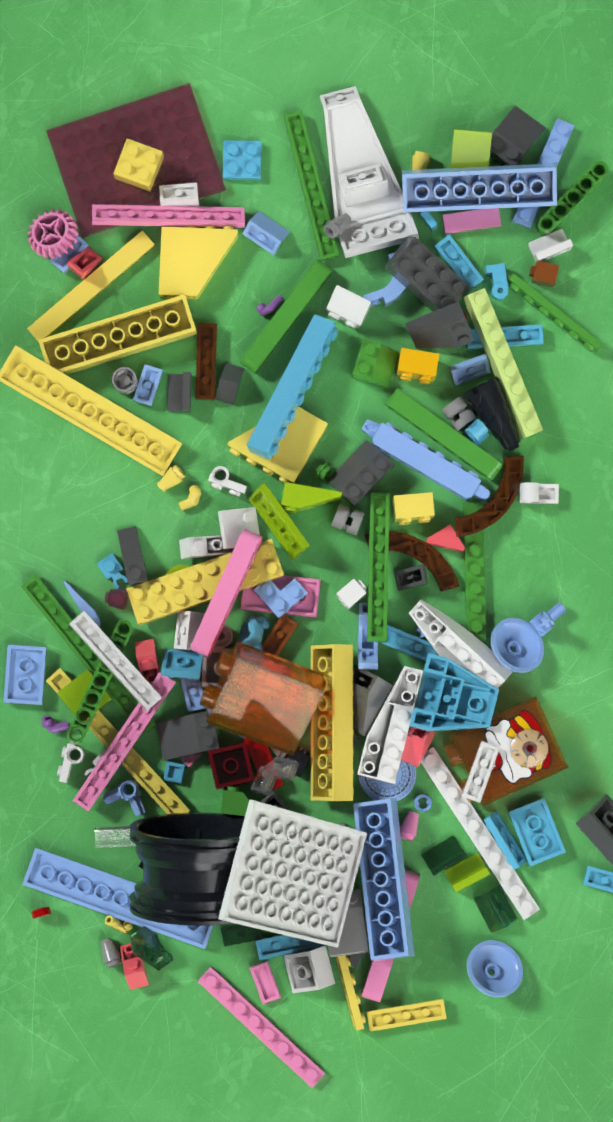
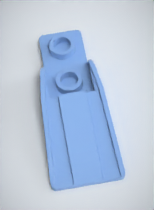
(82, 604)

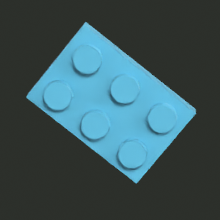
(536, 832)

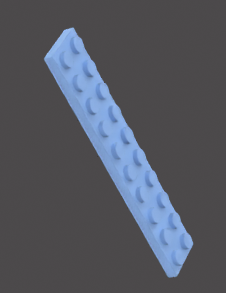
(100, 893)

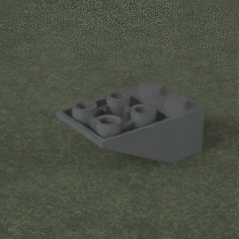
(368, 697)

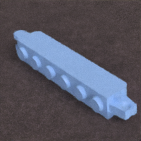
(424, 461)

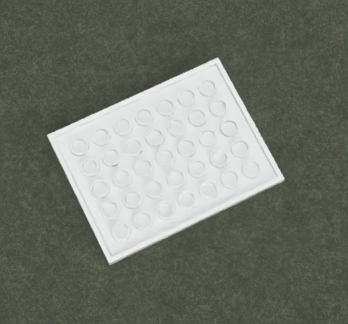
(292, 874)

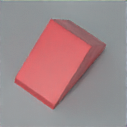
(84, 263)
(446, 539)

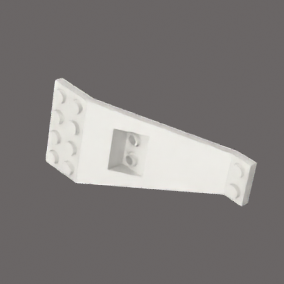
(362, 178)

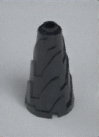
(491, 406)

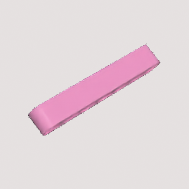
(226, 593)
(380, 970)

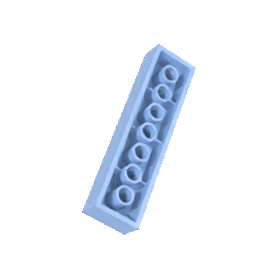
(479, 187)
(384, 880)

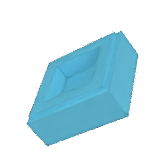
(428, 220)
(174, 772)

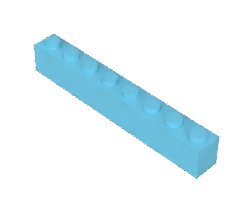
(292, 387)

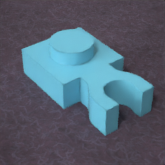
(111, 568)

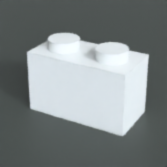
(351, 593)

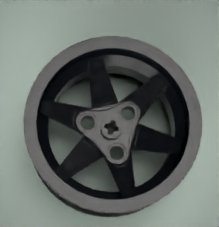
(184, 866)

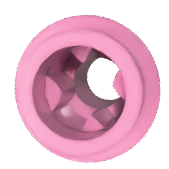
(409, 826)

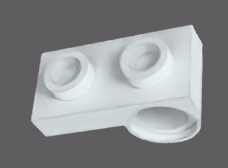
(235, 488)
(539, 493)
(65, 769)

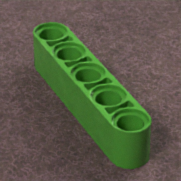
(577, 190)

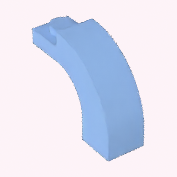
(388, 294)
(366, 650)

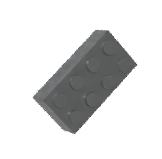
(426, 275)

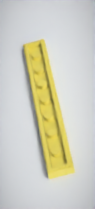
(91, 286)

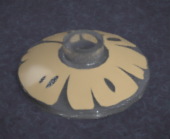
(521, 755)

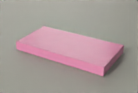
(305, 607)

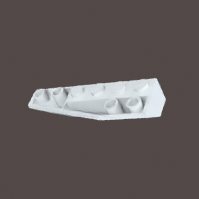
(458, 644)
(389, 732)

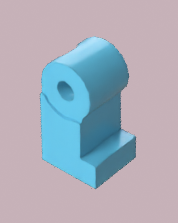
(499, 281)
(476, 432)

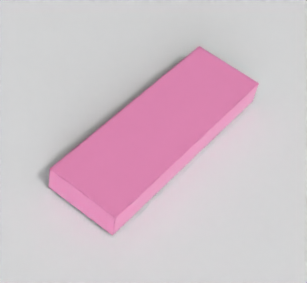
(471, 220)

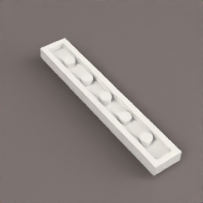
(115, 661)

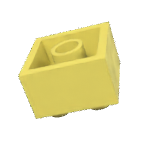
(138, 165)
(413, 507)

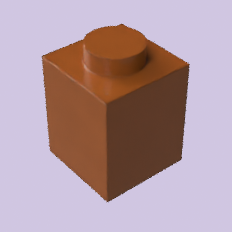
(544, 273)

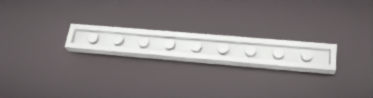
(479, 834)

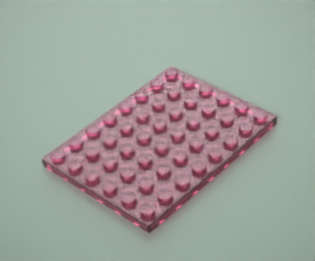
(92, 146)

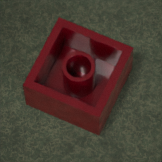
(230, 766)

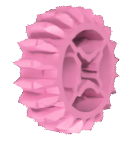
(52, 243)

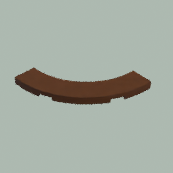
(498, 504)
(426, 555)

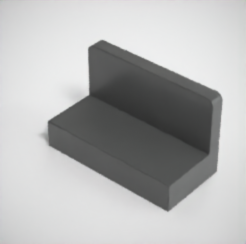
(179, 392)

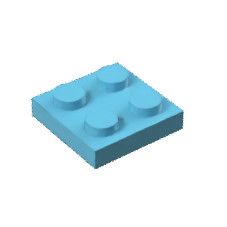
(241, 160)
(181, 664)

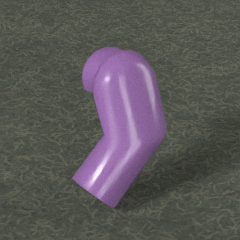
(271, 307)
(53, 726)

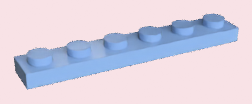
(551, 154)

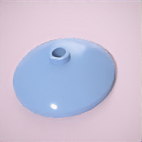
(524, 642)
(503, 964)

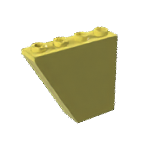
(191, 258)
(293, 450)

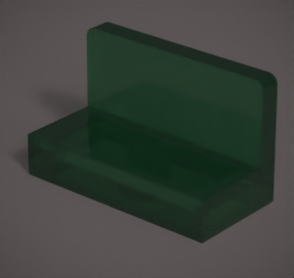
(443, 855)
(495, 909)
(239, 934)

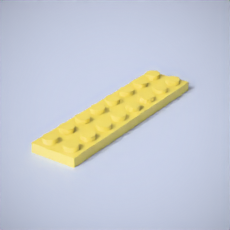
(197, 584)

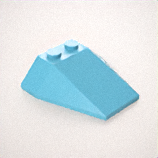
(452, 698)

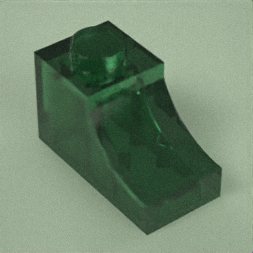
(149, 948)

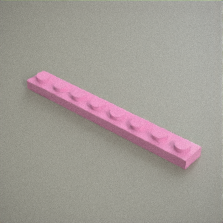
(168, 216)
(121, 746)
(261, 1027)

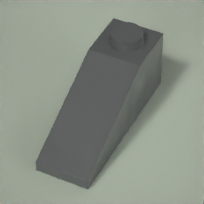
(132, 556)

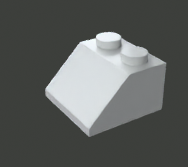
(348, 307)
(309, 969)

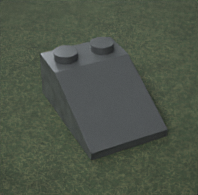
(514, 137)
(441, 328)
(187, 736)

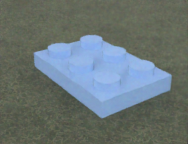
(25, 674)

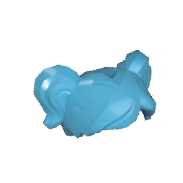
(253, 630)

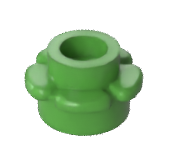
(323, 471)

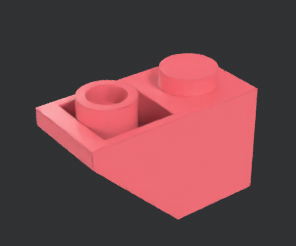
(147, 659)
(416, 745)
(134, 968)

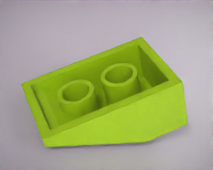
(302, 497)

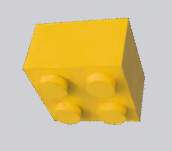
(417, 365)

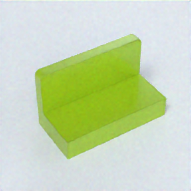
(466, 872)

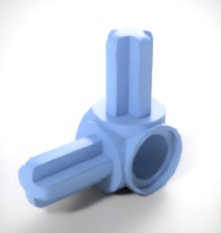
(545, 620)
(122, 793)

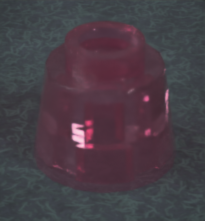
(117, 598)

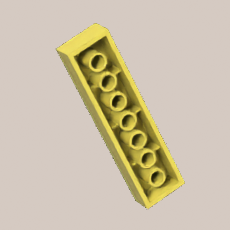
(119, 336)
(333, 725)

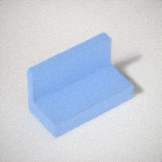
(265, 232)

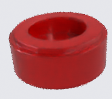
(42, 912)

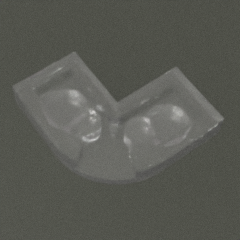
(266, 776)

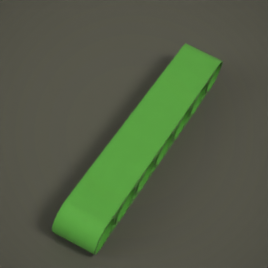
(286, 316)
(444, 435)
(97, 691)

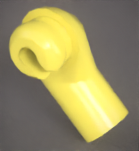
(193, 498)
(119, 925)

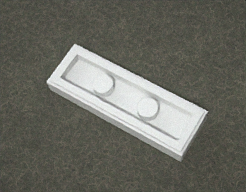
(480, 771)

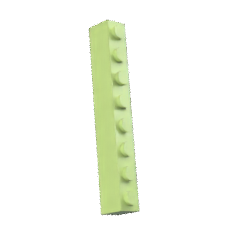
(502, 363)

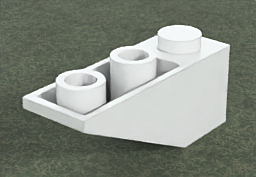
(202, 547)

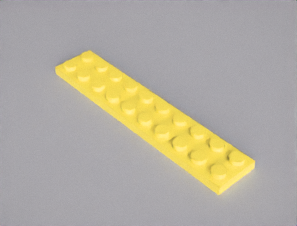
(89, 410)

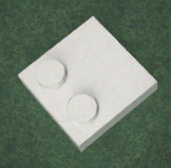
(234, 522)

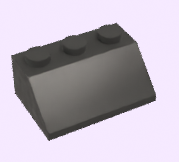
(360, 473)
(598, 826)

